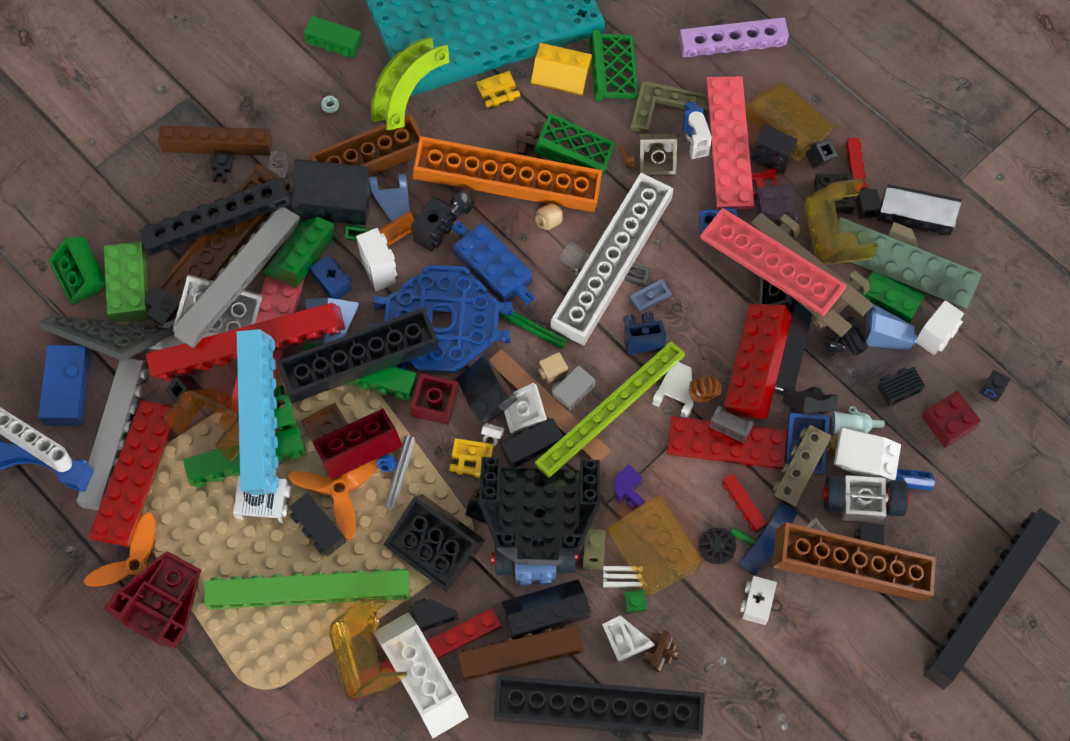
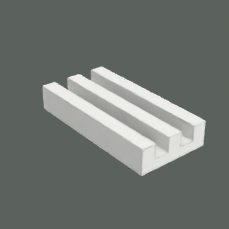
(619, 576)

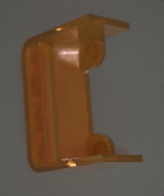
(192, 402)

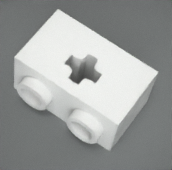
(759, 611)

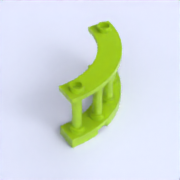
(400, 79)

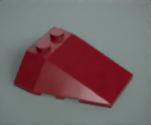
(158, 600)

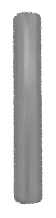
(399, 472)

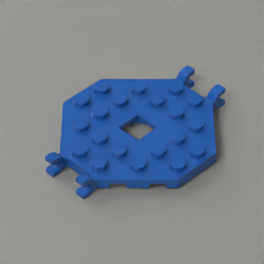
(472, 316)

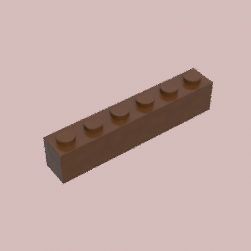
(211, 139)
(520, 652)

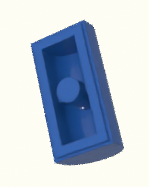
(916, 479)

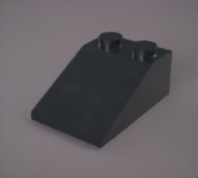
(485, 390)

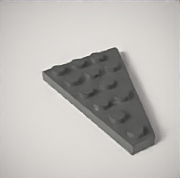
(106, 335)

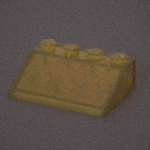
(790, 114)
(655, 546)

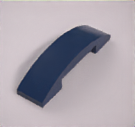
(765, 543)

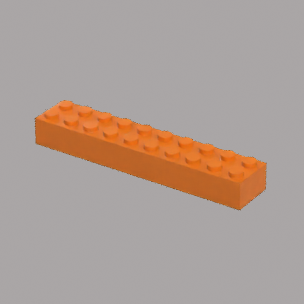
(507, 174)

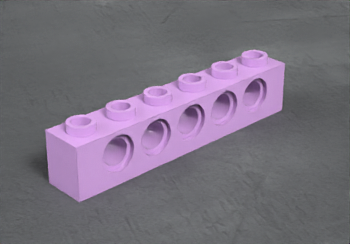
(740, 31)

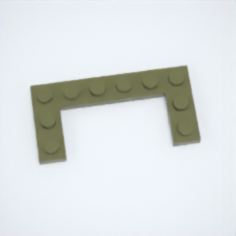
(666, 95)

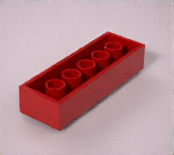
(758, 361)

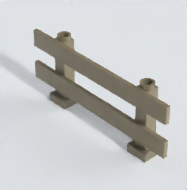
(850, 296)

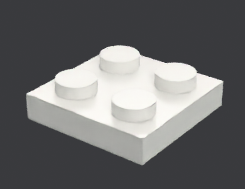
(526, 410)

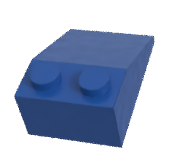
(796, 424)

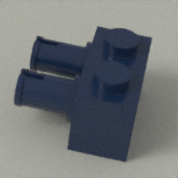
(643, 336)

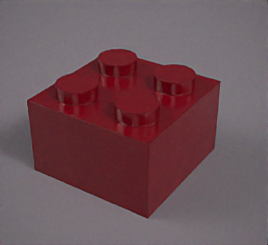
(434, 399)
(951, 419)

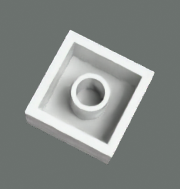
(940, 328)

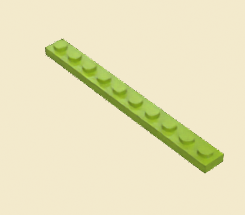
(609, 409)

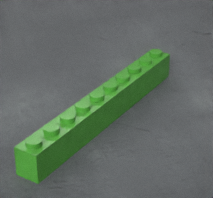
(306, 589)

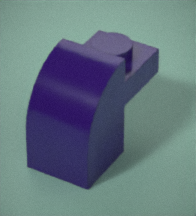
(625, 485)

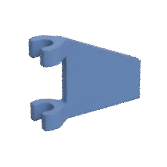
(392, 201)

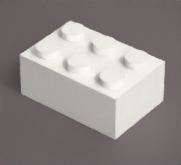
(377, 259)

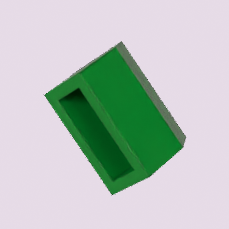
(357, 229)

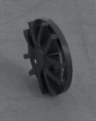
(717, 545)

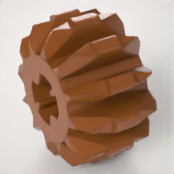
(705, 389)

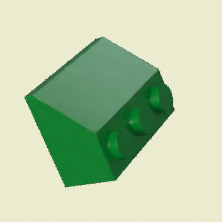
(77, 269)
(893, 296)

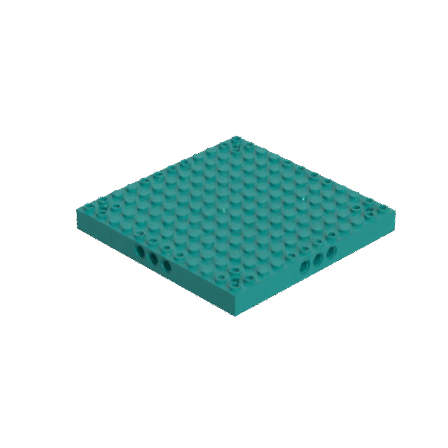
(481, 32)

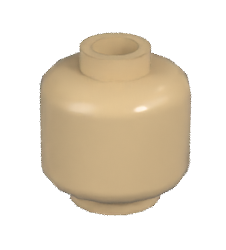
(549, 216)

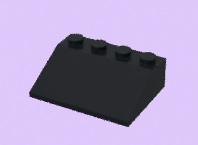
(331, 191)
(433, 542)

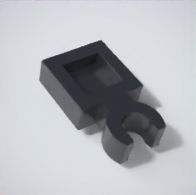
(221, 164)

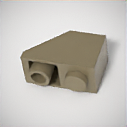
(903, 234)

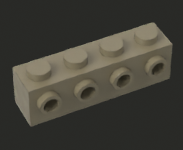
(802, 465)

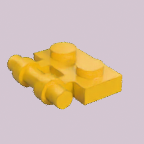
(497, 85)
(472, 452)

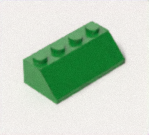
(301, 251)

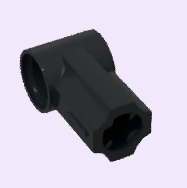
(854, 338)

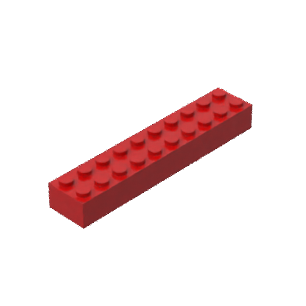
(223, 347)

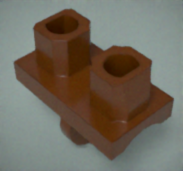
(524, 142)
(664, 653)

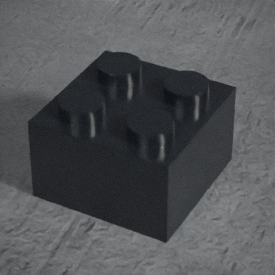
(774, 149)

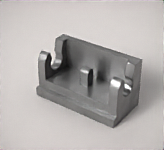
(730, 425)

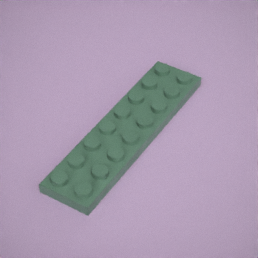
(915, 266)

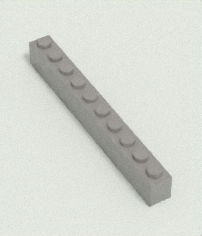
(236, 276)

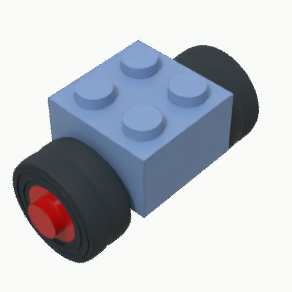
(529, 574)

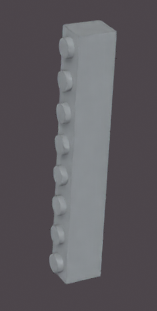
(113, 429)

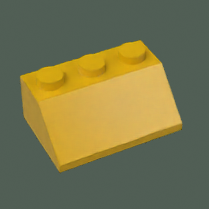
(561, 69)

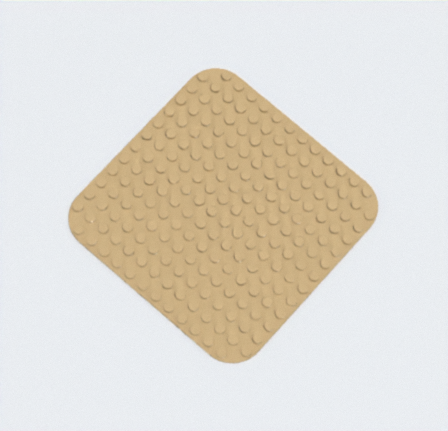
(198, 525)

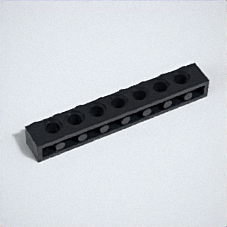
(209, 225)

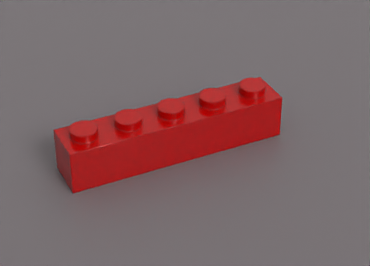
(855, 162)
(743, 503)

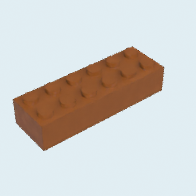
(375, 148)

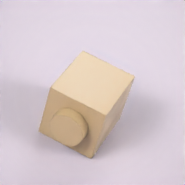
(552, 368)

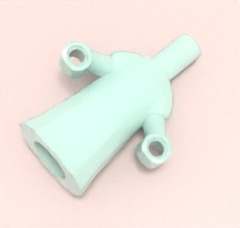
(854, 421)

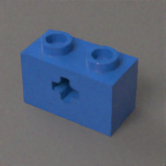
(330, 277)

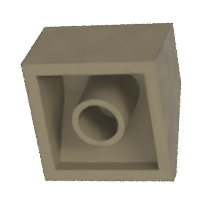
(658, 154)

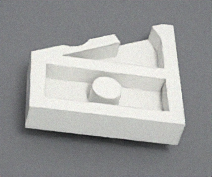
(625, 638)

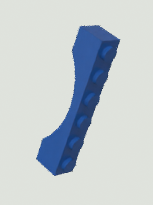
(75, 478)

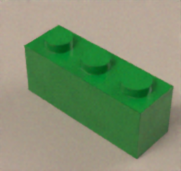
(333, 37)

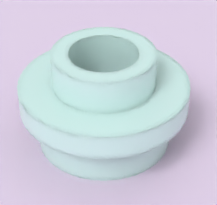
(327, 101)

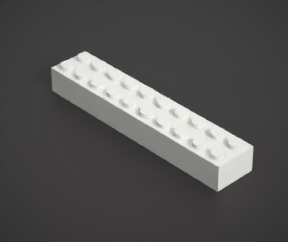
(611, 259)

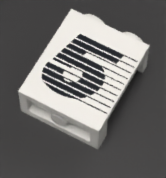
(263, 505)

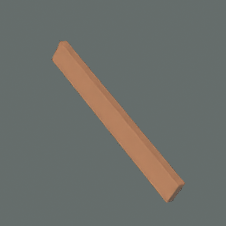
(553, 409)

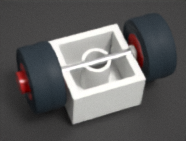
(865, 498)

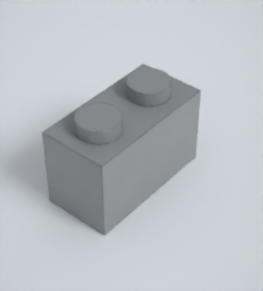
(573, 387)

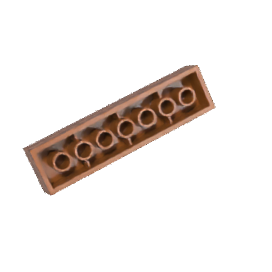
(854, 562)

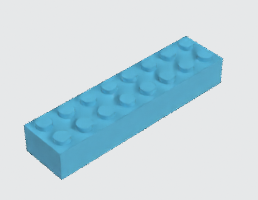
(256, 412)

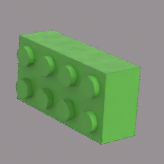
(126, 281)

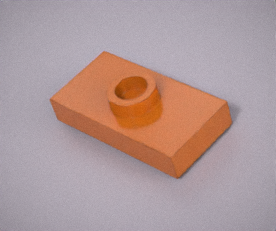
(397, 228)

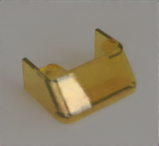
(828, 242)
(357, 653)

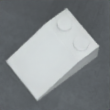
(867, 454)

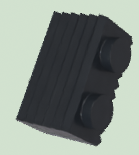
(900, 386)

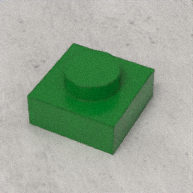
(635, 601)

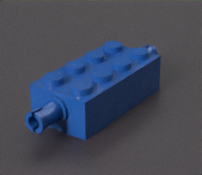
(493, 263)

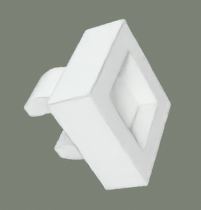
(492, 431)

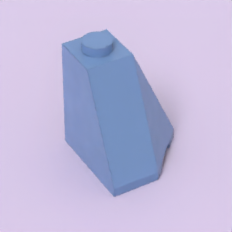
(347, 308)
(888, 330)

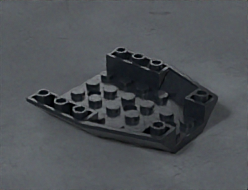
(512, 501)

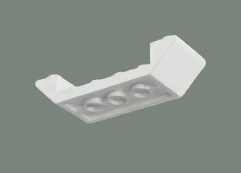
(425, 677)

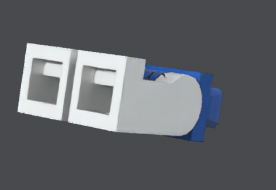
(696, 131)

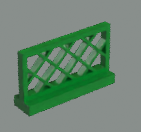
(598, 66)
(558, 153)

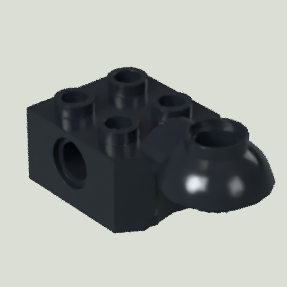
(438, 218)

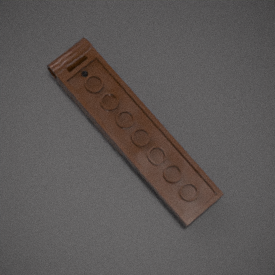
(214, 250)

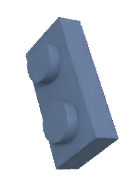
(650, 296)

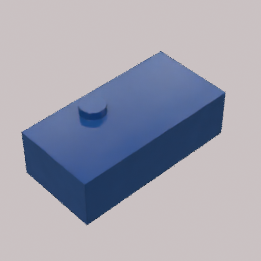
(64, 385)

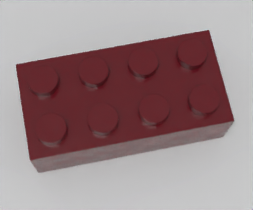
(357, 444)

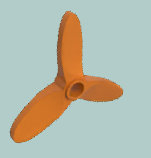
(343, 506)
(140, 549)

